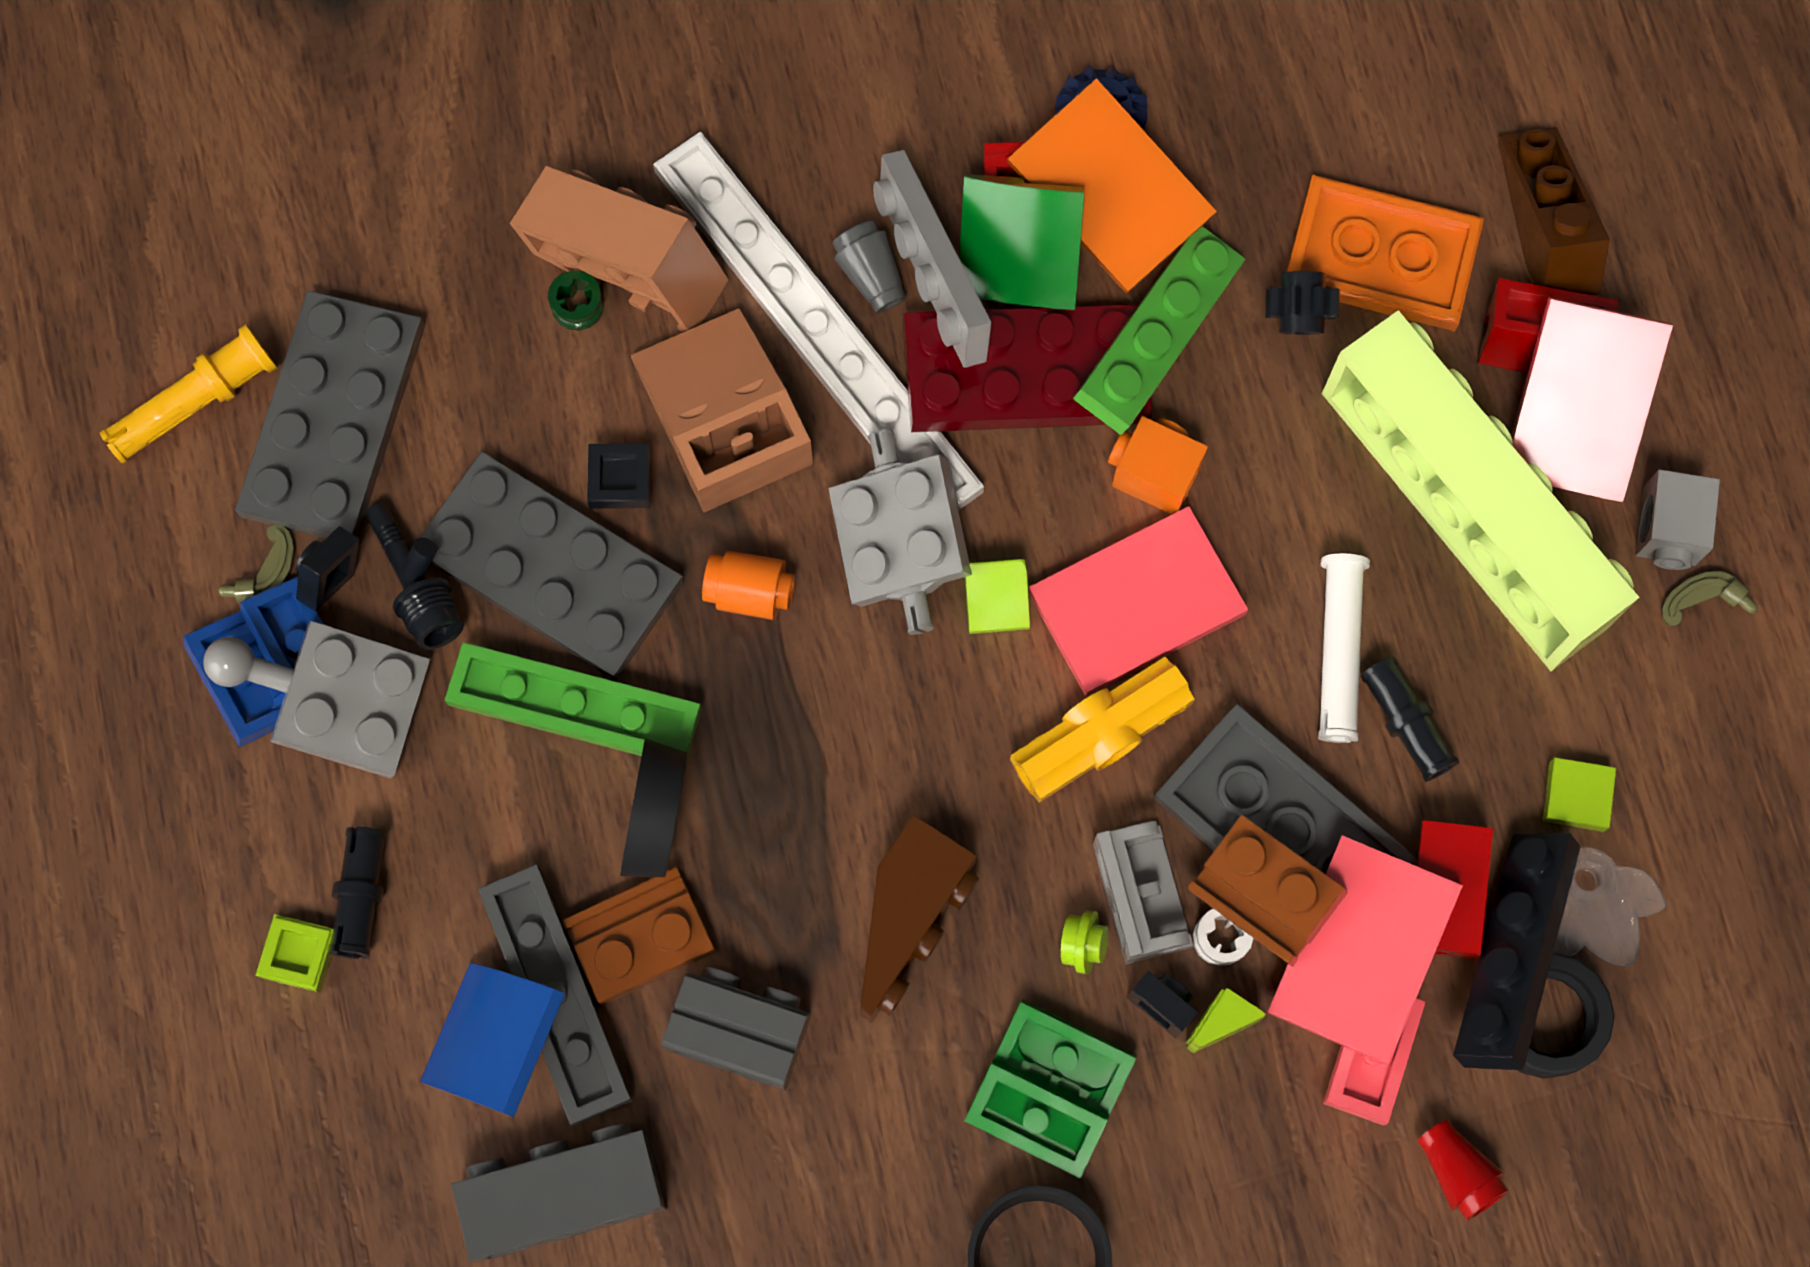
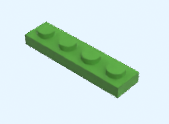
(1159, 330)
(569, 702)

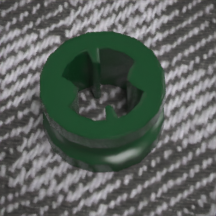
(584, 315)

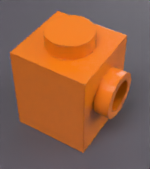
(1157, 463)

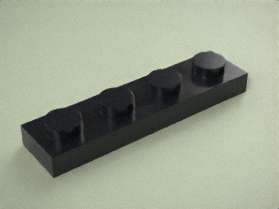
(1517, 952)

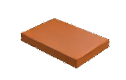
(1133, 194)
(1387, 251)

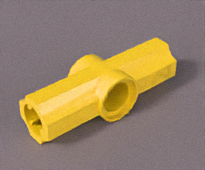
(1102, 729)

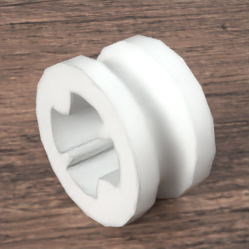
(1211, 955)

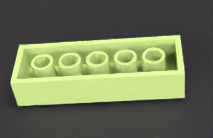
(1478, 490)

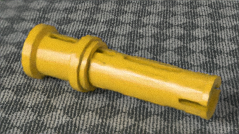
(212, 379)

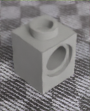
(1677, 519)

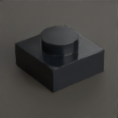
(619, 475)
(326, 567)
(1164, 1002)

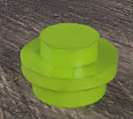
(1084, 941)

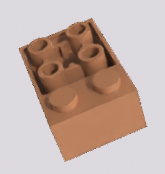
(724, 409)

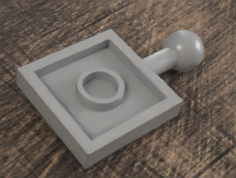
(341, 699)

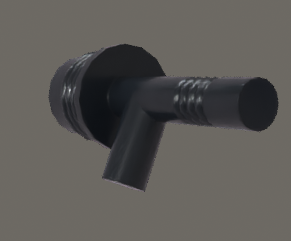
(424, 603)

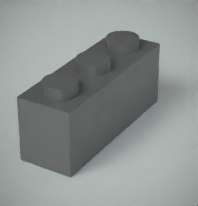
(557, 1193)

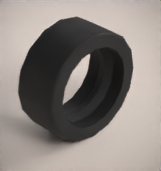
(1597, 1026)

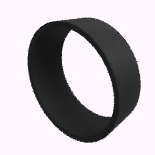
(654, 810)
(1047, 1194)

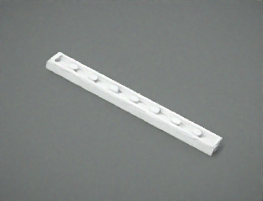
(801, 306)

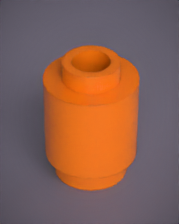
(748, 584)

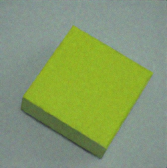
(1579, 794)
(296, 954)

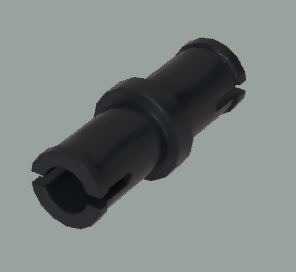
(1409, 719)
(357, 893)

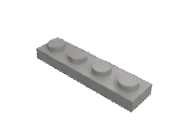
(936, 264)

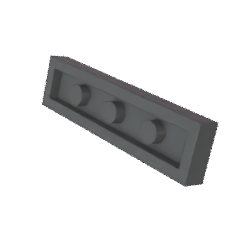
(540, 952)

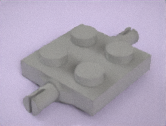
(900, 531)

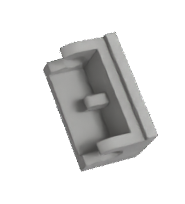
(1141, 892)

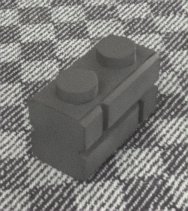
(737, 1028)

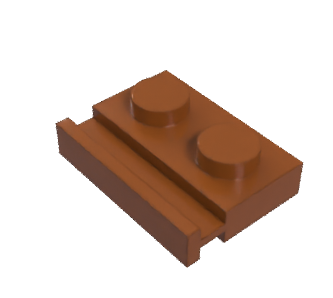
(1267, 890)
(638, 936)

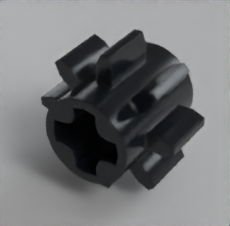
(1302, 303)

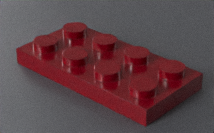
(1029, 375)

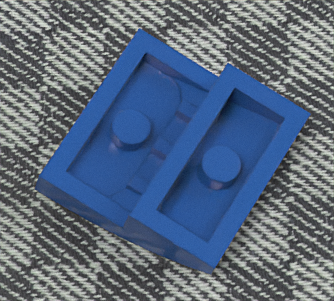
(274, 630)
(492, 1038)

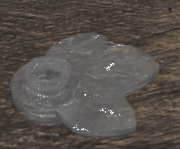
(1610, 912)

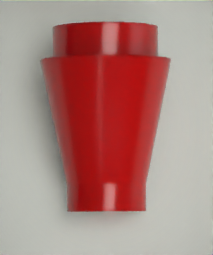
(1462, 1171)

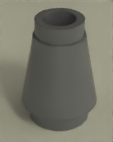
(870, 265)

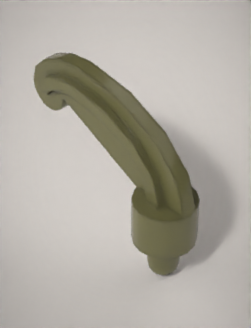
(273, 571)
(1703, 588)

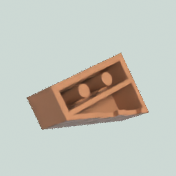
(622, 242)

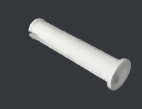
(1341, 647)

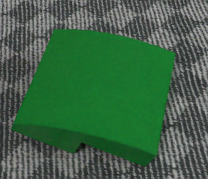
(1021, 240)
(1051, 1088)

